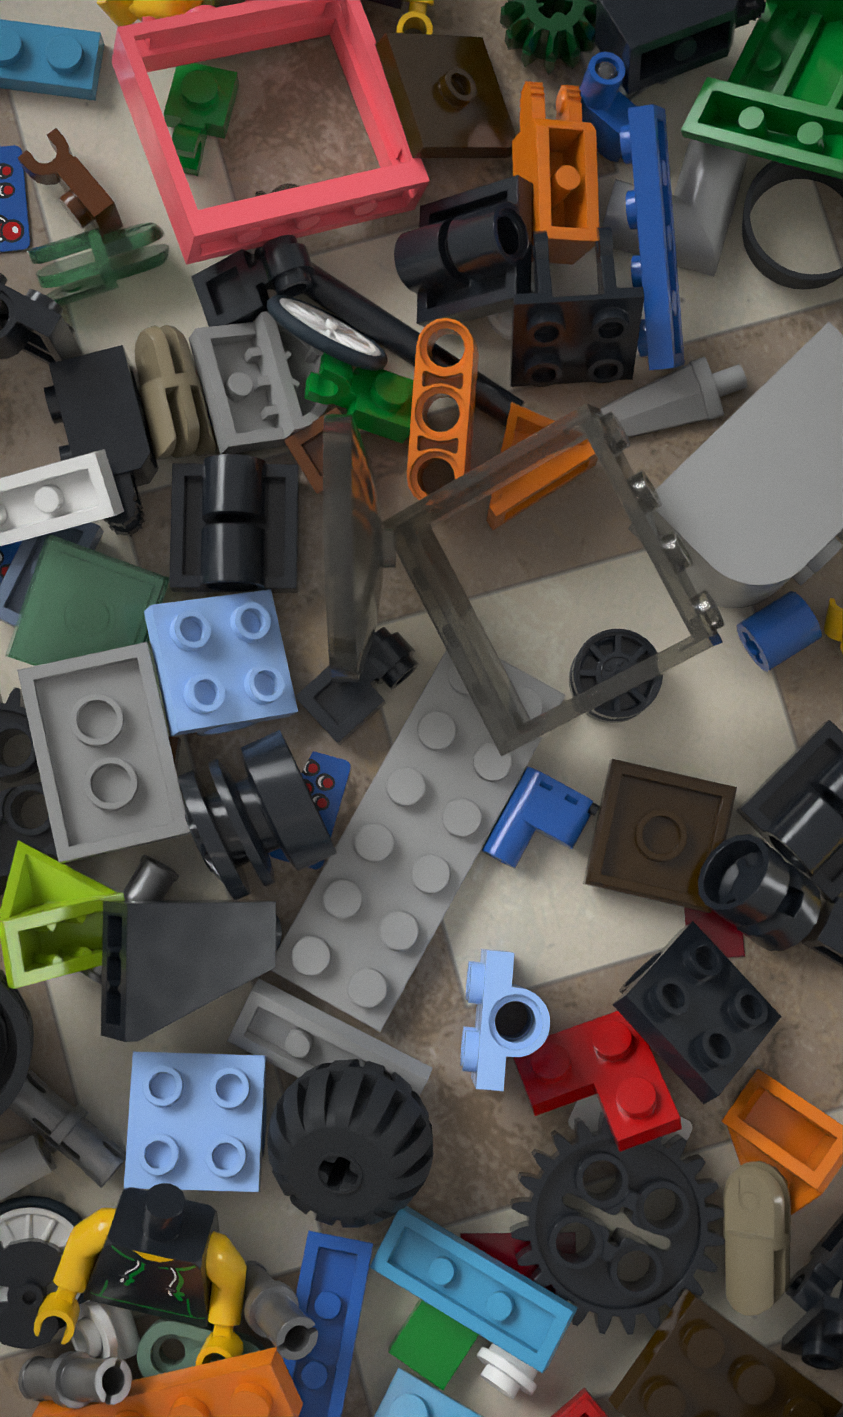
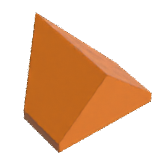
(541, 481)
(788, 1133)

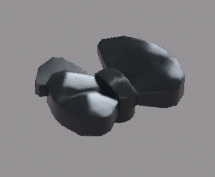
(27, 1270)

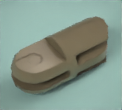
(172, 395)
(756, 1237)

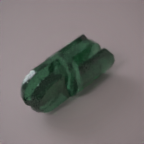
(97, 260)

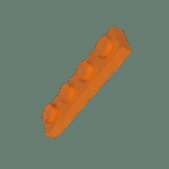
(230, 1387)

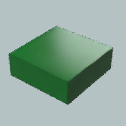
(432, 1343)

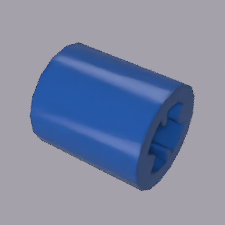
(779, 631)

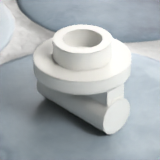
(105, 1331)

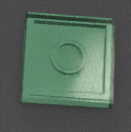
(82, 604)

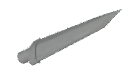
(677, 398)

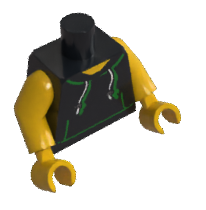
(154, 1259)

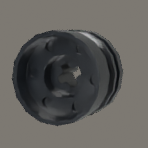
(255, 816)

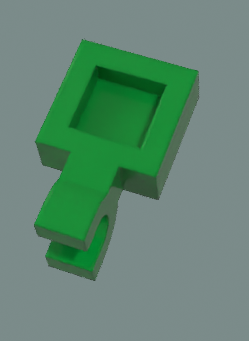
(199, 106)
(375, 398)

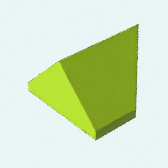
(50, 919)

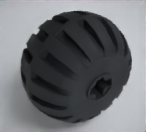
(350, 1143)

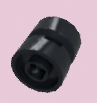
(759, 892)

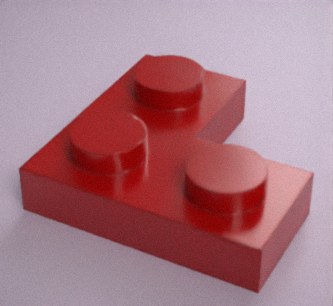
(607, 1061)

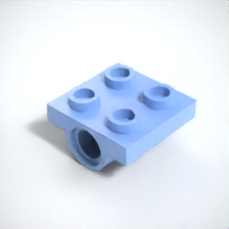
(220, 662)
(482, 1046)
(196, 1121)

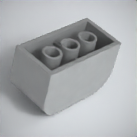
(766, 484)

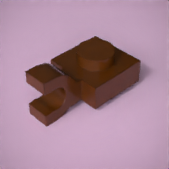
(83, 195)

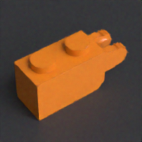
(562, 166)

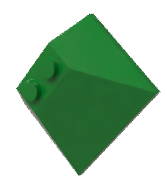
(782, 91)

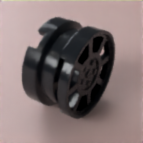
(605, 657)

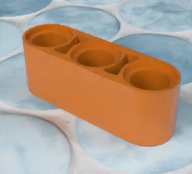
(440, 382)

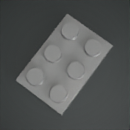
(103, 752)

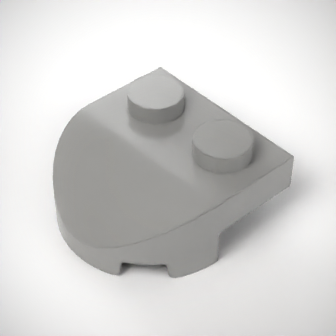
(255, 383)

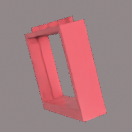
(299, 211)

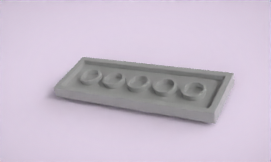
(407, 849)

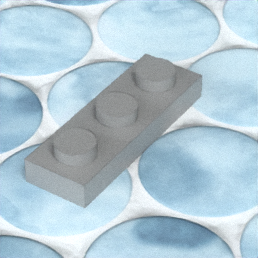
(302, 1037)

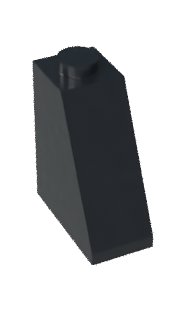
(178, 957)

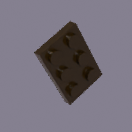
(715, 1369)

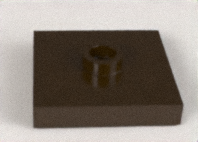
(446, 95)
(657, 833)

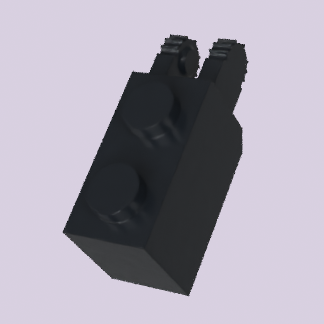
(669, 35)
(100, 411)

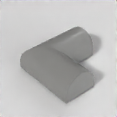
(700, 203)

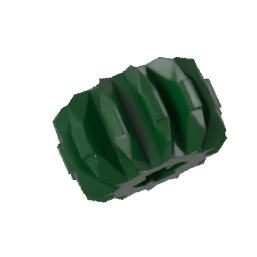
(550, 29)

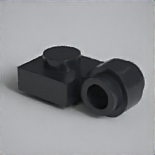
(238, 285)
(347, 705)

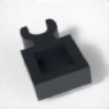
(822, 1271)

